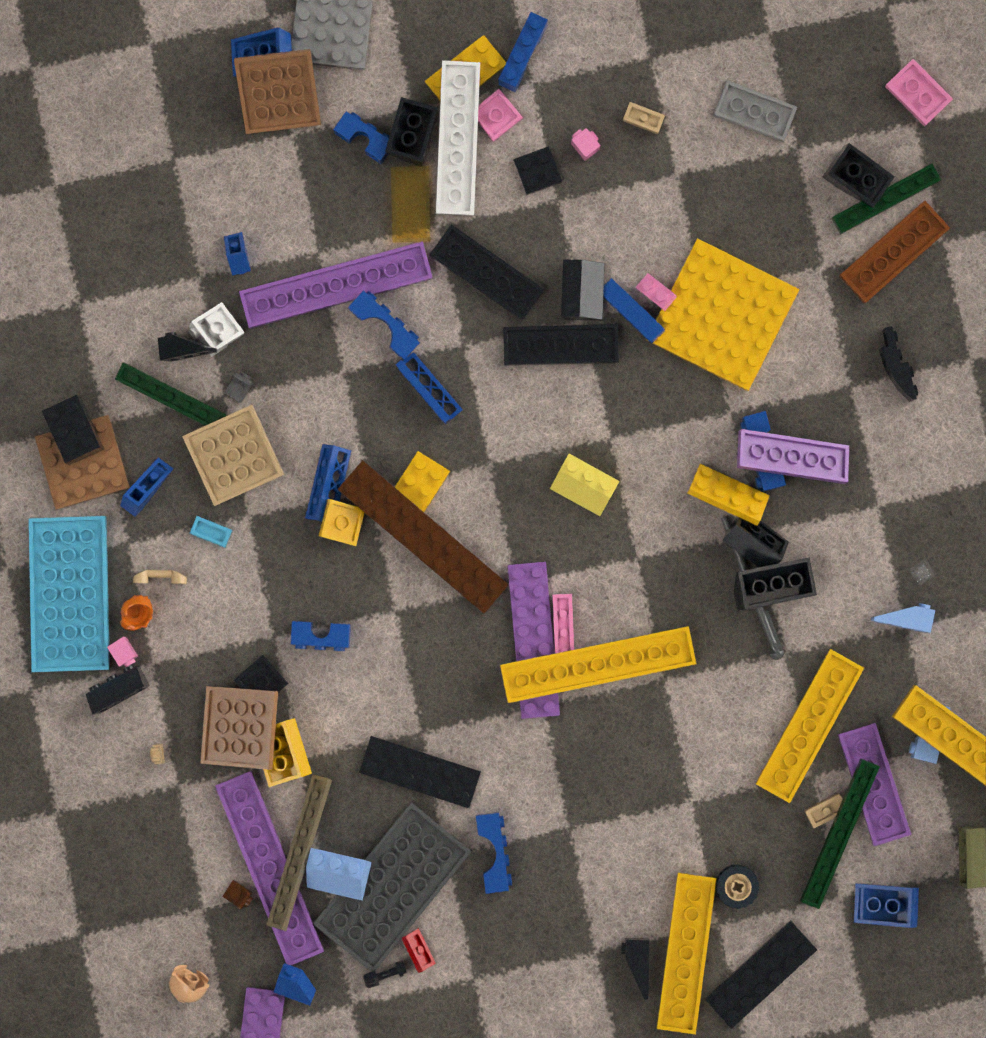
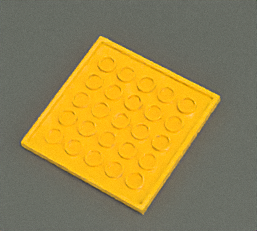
(724, 314)

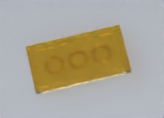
(410, 204)

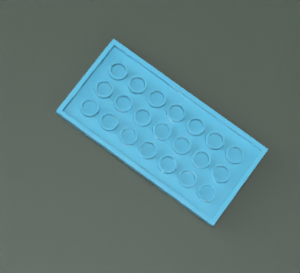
(69, 594)

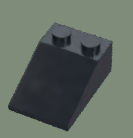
(858, 175)

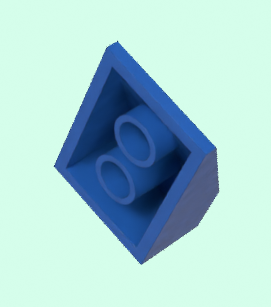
(260, 43)
(886, 905)

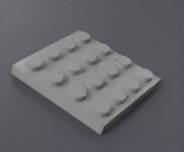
(333, 31)

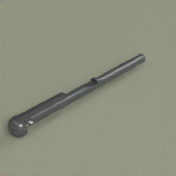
(764, 616)

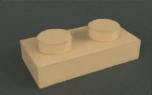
(643, 118)
(824, 810)

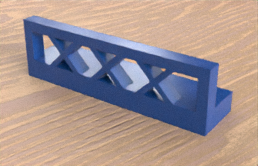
(421, 389)
(324, 480)

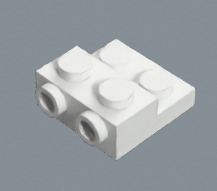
(216, 328)

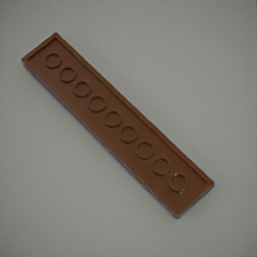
(423, 536)

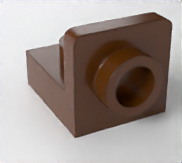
(238, 895)

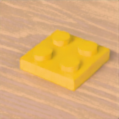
(341, 522)

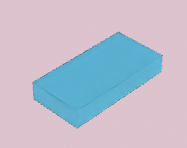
(210, 531)

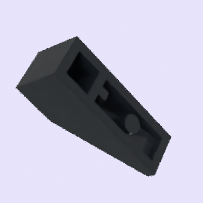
(176, 347)
(637, 957)

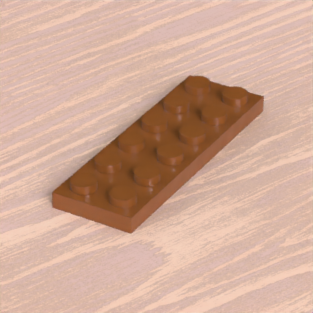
(894, 252)

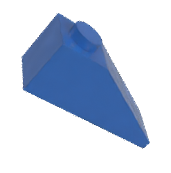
(145, 487)

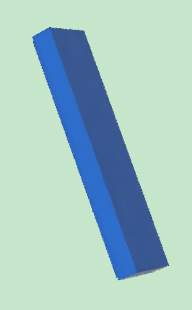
(632, 311)

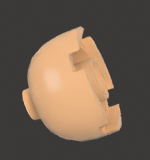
(184, 982)

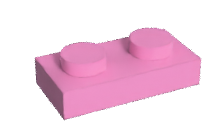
(656, 292)

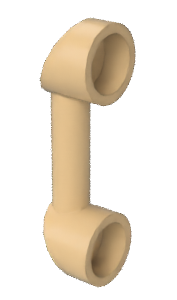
(175, 576)

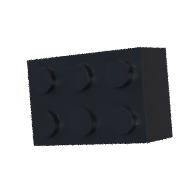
(72, 430)

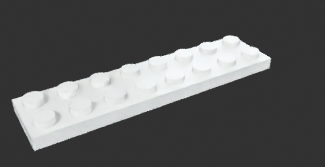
(457, 138)

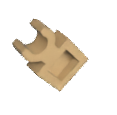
(157, 754)

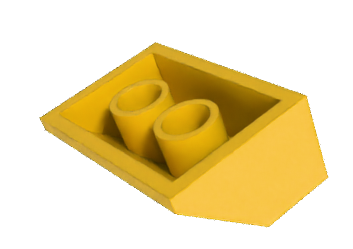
(288, 756)

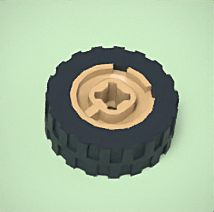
(737, 886)

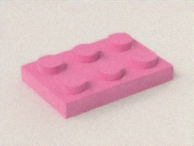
(919, 92)

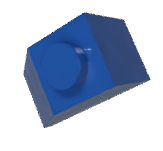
(237, 253)
(295, 985)

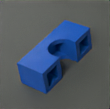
(351, 127)
(303, 635)

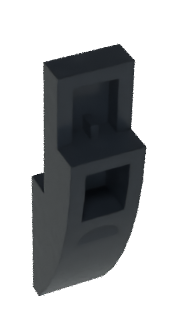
(898, 372)

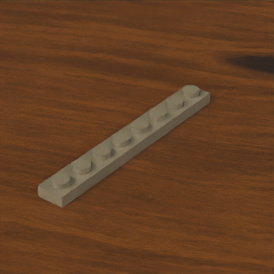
(299, 852)

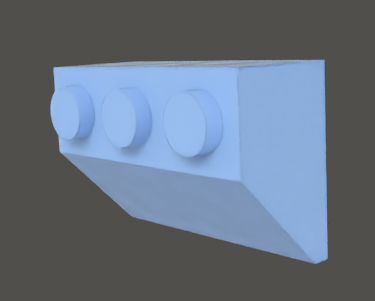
(337, 874)

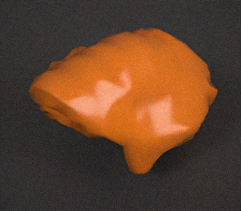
(136, 613)

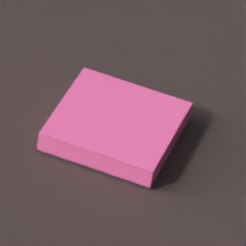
(497, 115)

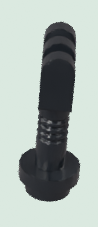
(372, 979)

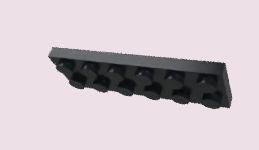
(486, 272)
(561, 345)
(420, 772)
(761, 974)

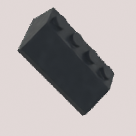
(774, 584)

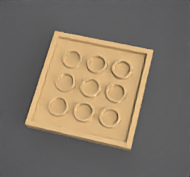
(233, 455)

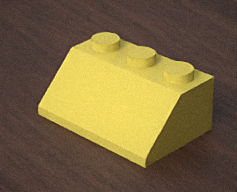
(584, 485)

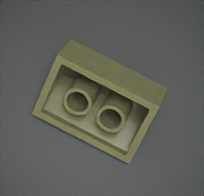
(972, 857)

